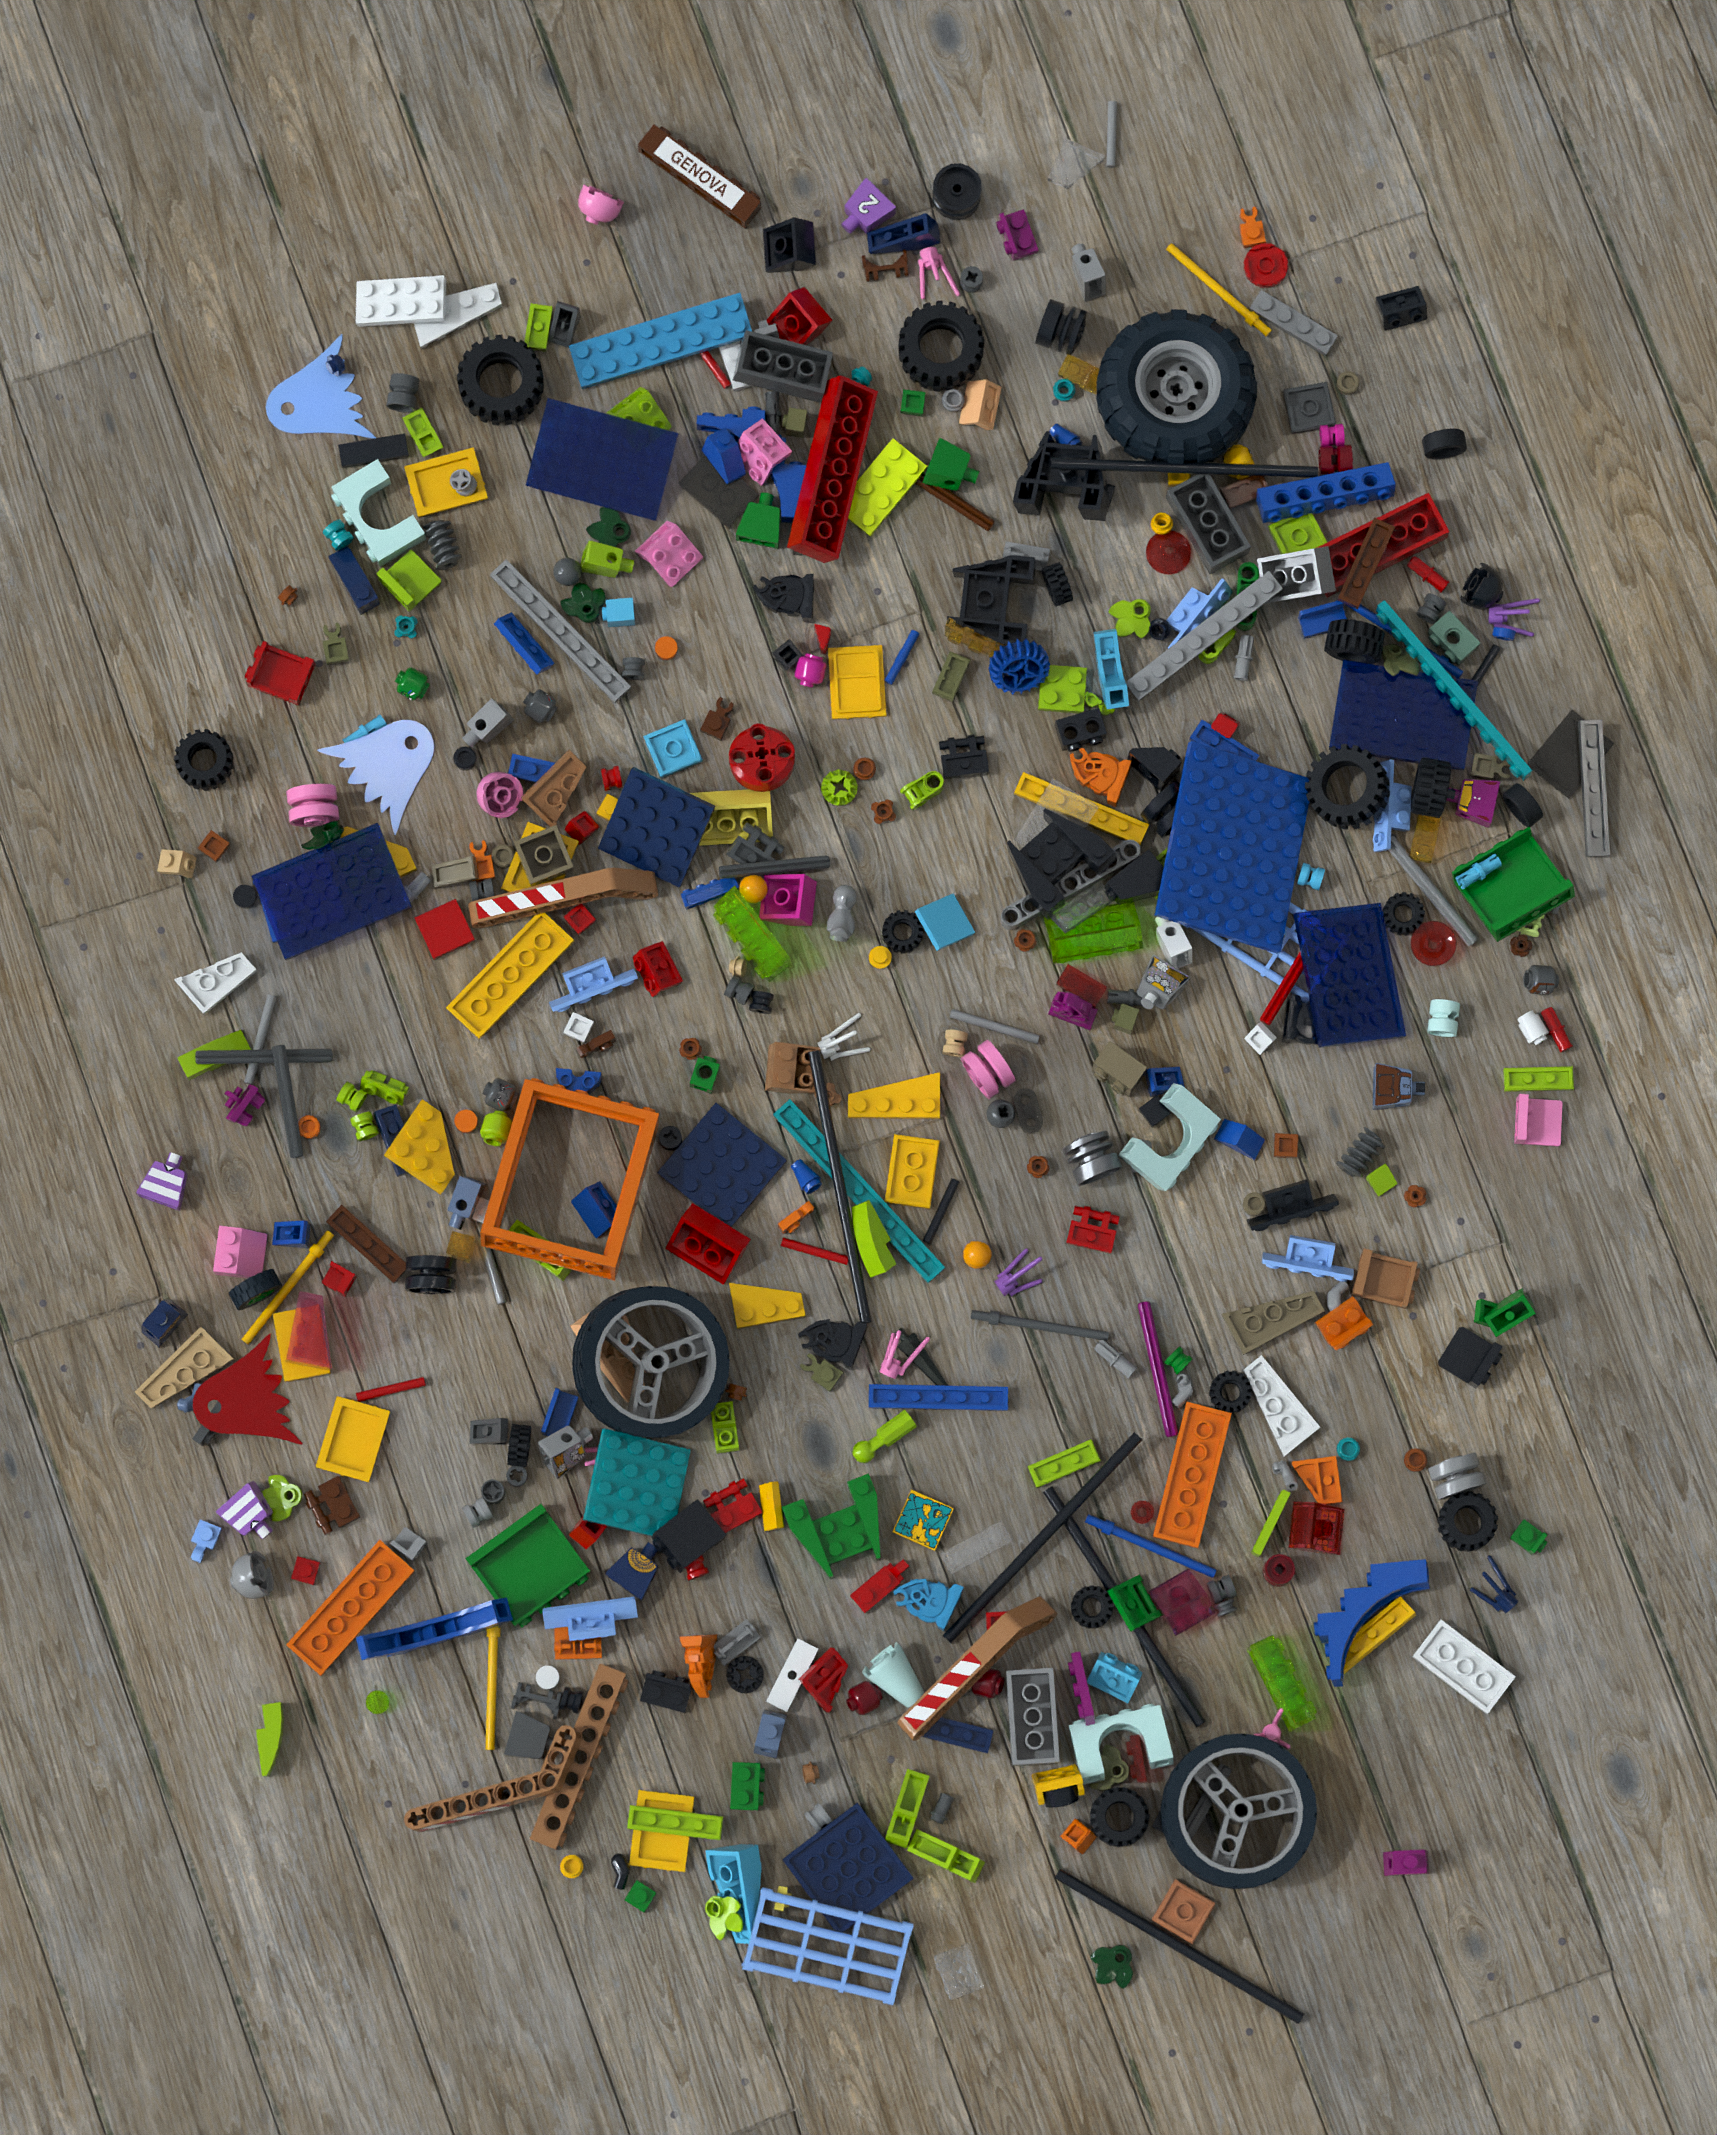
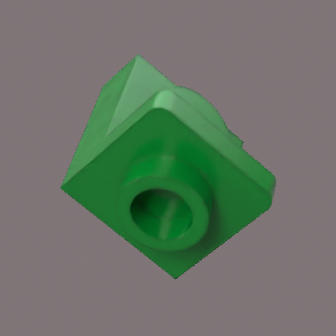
(1529, 1537)

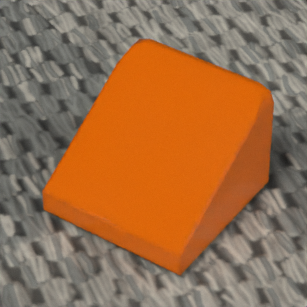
(1078, 1836)

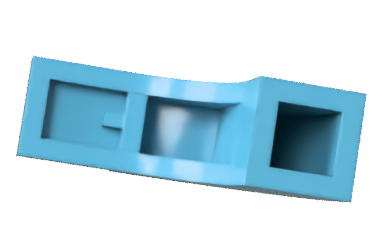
(1110, 669)

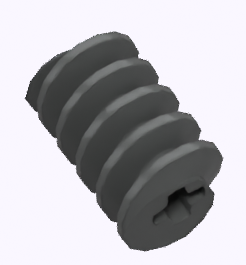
(441, 544)
(1361, 1153)

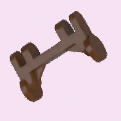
(869, 267)

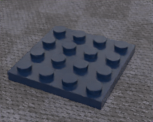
(656, 827)
(722, 1166)
(848, 1866)

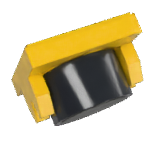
(1058, 1786)

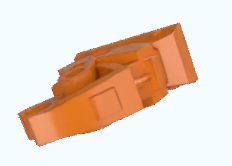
(1103, 776)
(701, 1661)

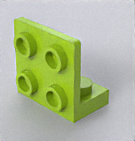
(641, 408)
(409, 580)

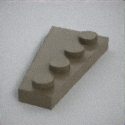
(1262, 1323)

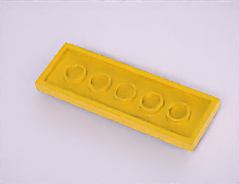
(510, 974)

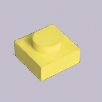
(779, 1906)

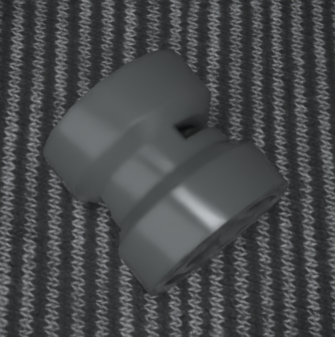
(1430, 610)
(476, 889)
(739, 990)
(492, 1487)
(1221, 1589)

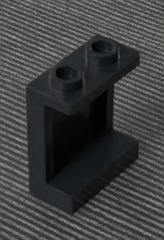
(687, 1536)

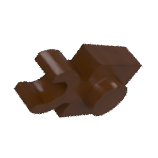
(717, 722)
(602, 1042)

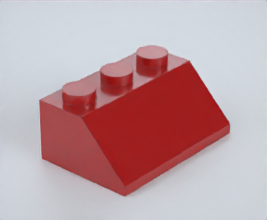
(707, 1243)

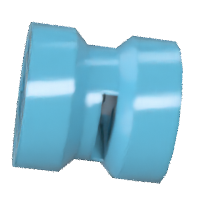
(1316, 876)

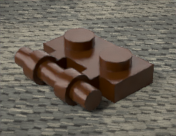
(338, 1501)

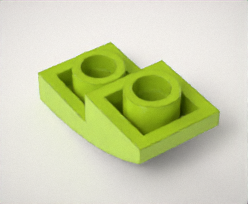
(724, 1428)

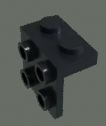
(1470, 1357)

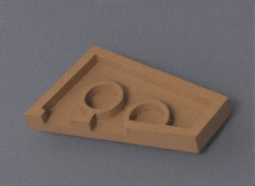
(554, 788)

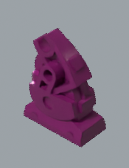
(1073, 1010)

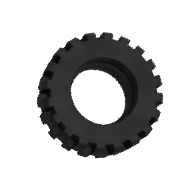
(493, 352)
(941, 374)

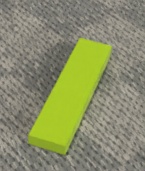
(675, 1822)

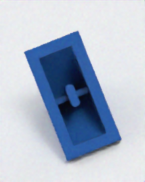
(1161, 1079)
(1239, 1138)
(291, 1234)

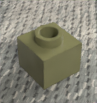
(795, 422)
(1125, 1018)

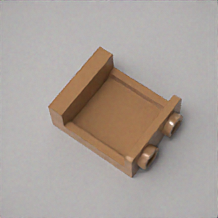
(1385, 1279)

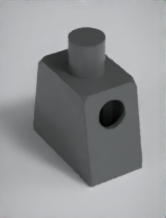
(528, 1738)

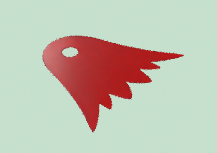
(245, 1399)

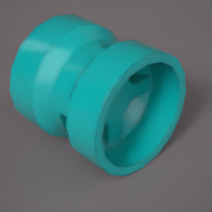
(338, 535)

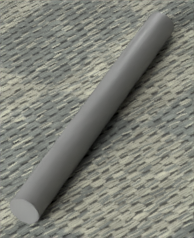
(994, 1026)
(261, 1035)

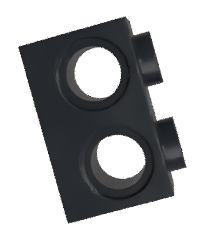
(1078, 724)

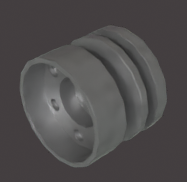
(1092, 1158)

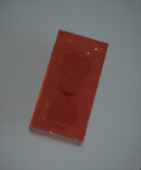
(1081, 985)
(1133, 1748)

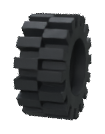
(1057, 584)
(1403, 900)
(895, 943)
(1234, 1378)
(519, 1445)
(1091, 1621)

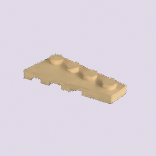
(186, 1366)

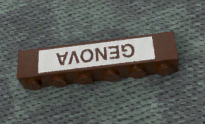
(699, 175)

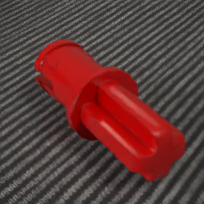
(1427, 573)
(1556, 1029)

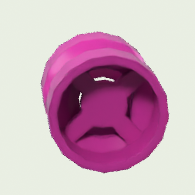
(1332, 435)

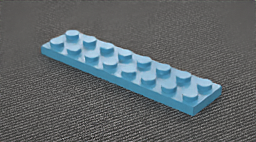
(660, 340)

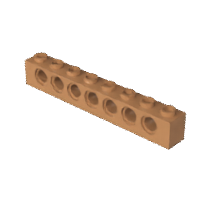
(604, 1676)

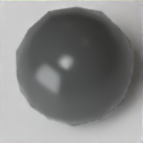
(567, 571)
(1000, 1113)

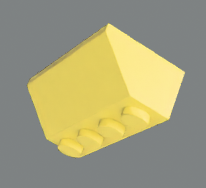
(733, 811)

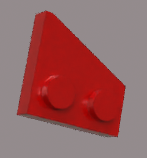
(825, 1678)

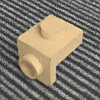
(176, 863)

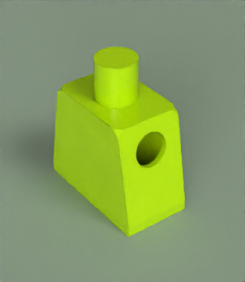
(595, 560)

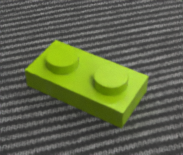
(538, 326)

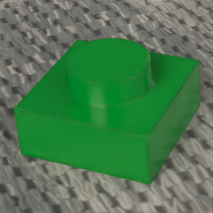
(912, 402)
(1482, 1308)
(640, 1896)

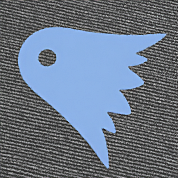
(317, 400)
(387, 764)

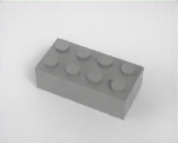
(1032, 1717)

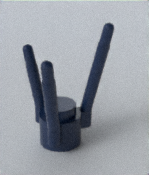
(1505, 1598)

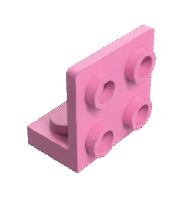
(762, 450)
(669, 553)
(1537, 1121)

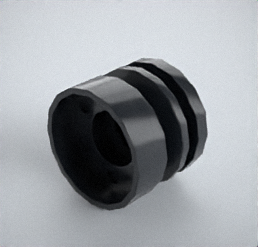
(1061, 327)

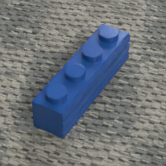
(708, 892)

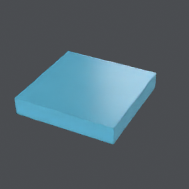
(673, 748)
(945, 922)

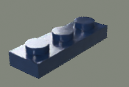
(390, 1124)
(960, 1735)

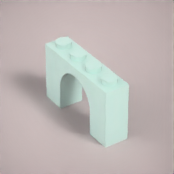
(382, 544)
(1197, 1125)
(1146, 1722)

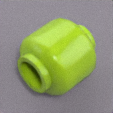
(495, 1128)

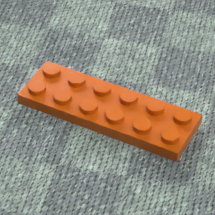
(1192, 1475)
(350, 1607)

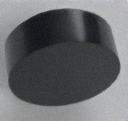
(464, 758)
(244, 896)

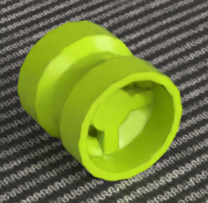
(351, 1096)
(364, 1126)

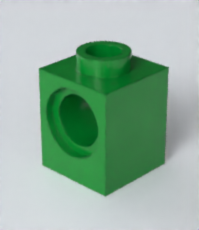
(706, 1085)

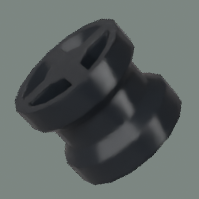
(761, 1002)
(670, 1142)
(571, 1700)

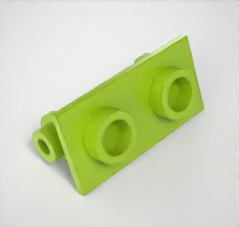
(374, 1084)

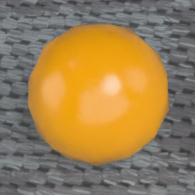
(753, 888)
(977, 1254)

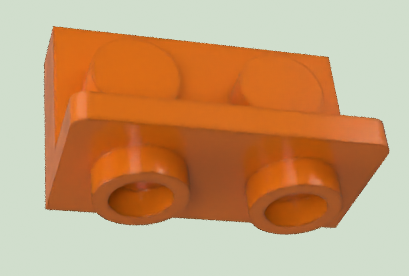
(1344, 1324)

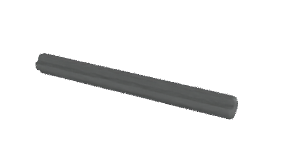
(261, 1056)

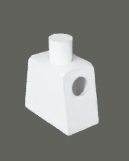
(1173, 943)

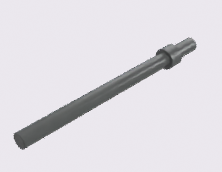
(995, 1317)

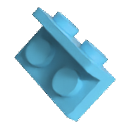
(1114, 1676)

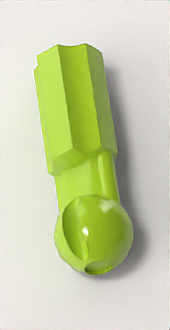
(886, 1435)

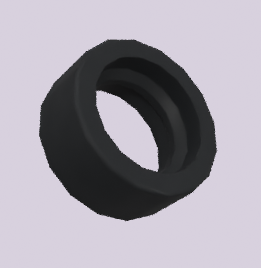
(1444, 443)
(1522, 805)

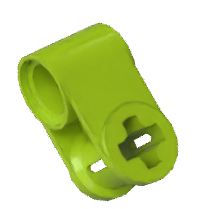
(1217, 648)
(922, 790)

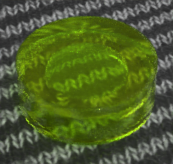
(377, 1702)

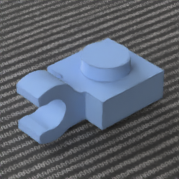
(205, 1537)

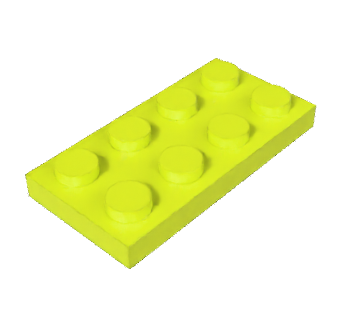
(884, 486)

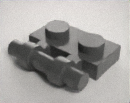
(745, 852)

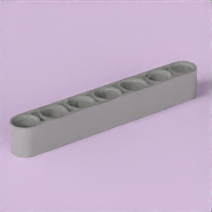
(1076, 875)

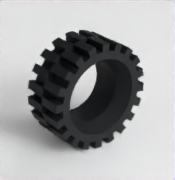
(1366, 805)

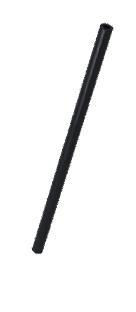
(1186, 467)
(839, 1186)
(1045, 1534)
(1141, 1633)
(1179, 1946)

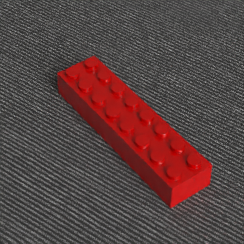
(832, 469)

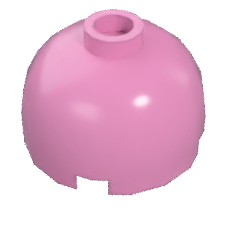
(598, 205)
(499, 794)

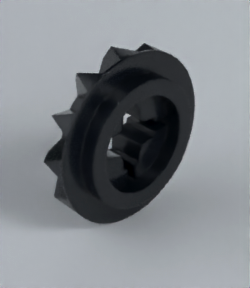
(747, 1685)

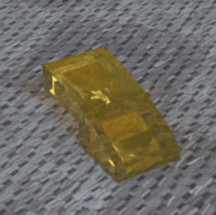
(1080, 373)
(1424, 838)

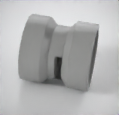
(482, 1509)

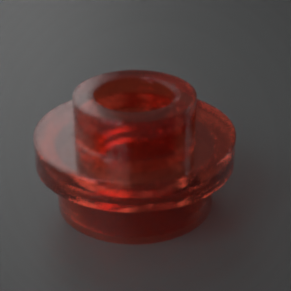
(1145, 1505)

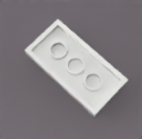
(400, 301)
(1463, 1666)

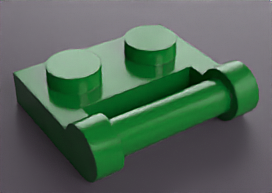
(1130, 1605)

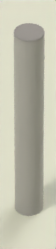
(1111, 134)
(493, 1274)

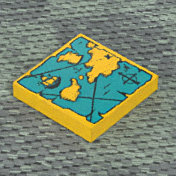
(923, 1520)

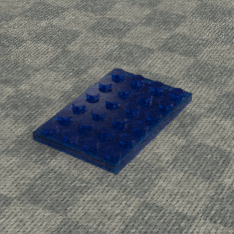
(602, 459)
(1400, 715)
(331, 891)
(1349, 975)

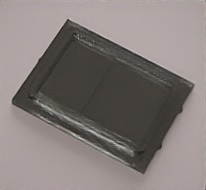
(1560, 756)

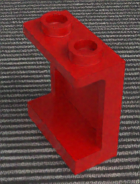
(279, 673)

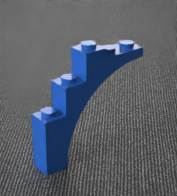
(786, 477)
(1359, 1604)
(434, 1631)

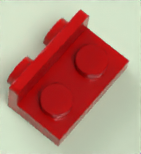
(656, 968)

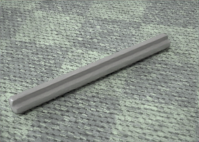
(1432, 892)

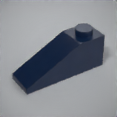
(906, 235)
(354, 580)

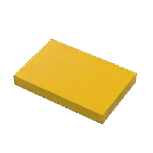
(912, 1171)
(291, 1372)

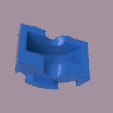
(587, 1082)

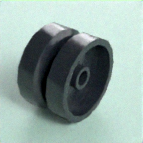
(947, 184)
(1162, 806)
(430, 1274)

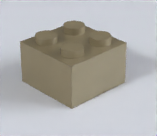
(543, 856)
(1118, 1069)

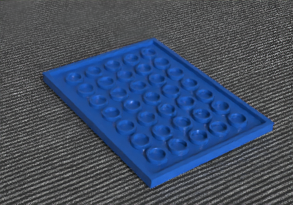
(1233, 847)

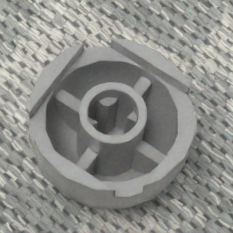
(251, 1577)

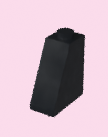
(1136, 881)

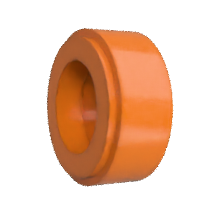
(666, 648)
(466, 1121)
(309, 1127)

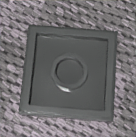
(1309, 407)

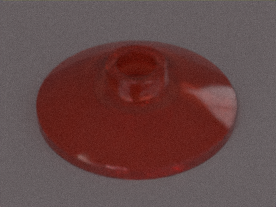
(1164, 562)
(1438, 933)

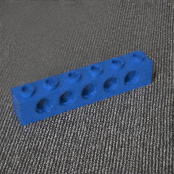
(1334, 484)

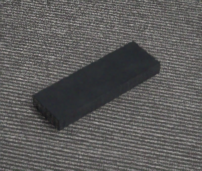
(372, 449)

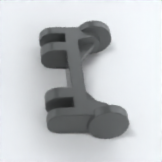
(552, 1704)

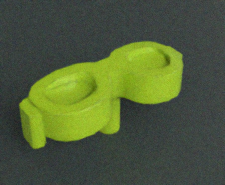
(1092, 701)

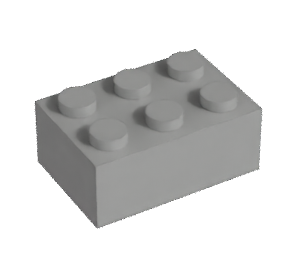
(1300, 573)

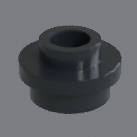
(1156, 633)

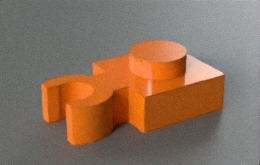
(1251, 231)
(484, 863)
(792, 1221)

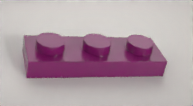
(1081, 1689)

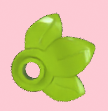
(1129, 620)
(277, 1497)
(725, 1916)

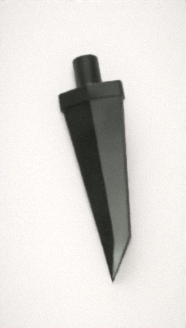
(923, 1360)

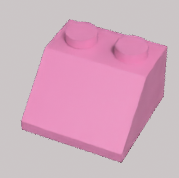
(239, 1252)

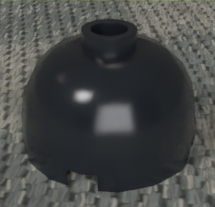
(1483, 587)

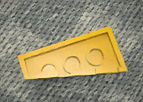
(901, 1100)

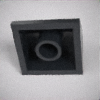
(789, 246)
(1155, 764)

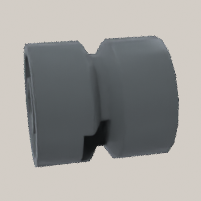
(402, 394)

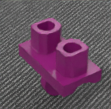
(249, 1096)

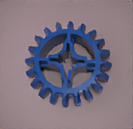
(1019, 666)

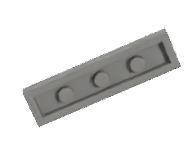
(1293, 323)

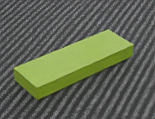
(1538, 1079)
(1064, 1463)
(1270, 1523)

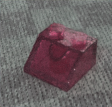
(1182, 1602)

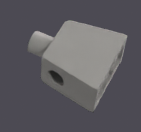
(1088, 272)
(494, 717)

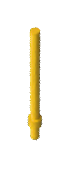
(1251, 318)
(315, 1251)
(493, 1634)

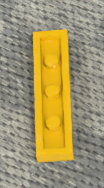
(1378, 1631)

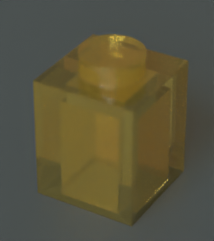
(461, 1246)

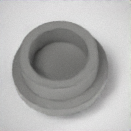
(953, 400)

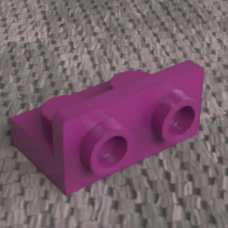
(1017, 234)

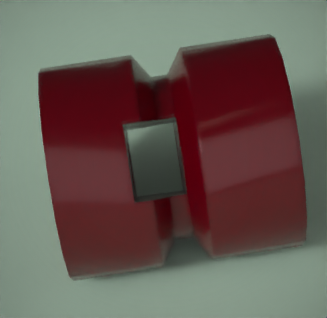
(1343, 456)
(1278, 1570)

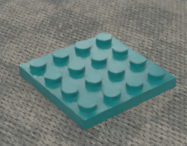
(635, 1483)

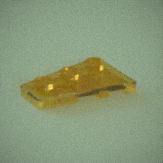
(969, 637)

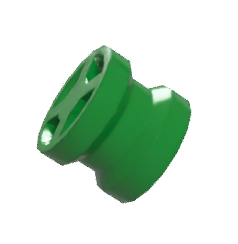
(1178, 1360)

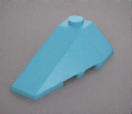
(739, 1876)

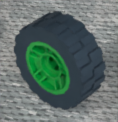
(255, 1289)

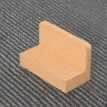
(980, 404)

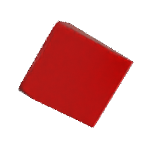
(823, 637)
(1225, 725)
(581, 827)

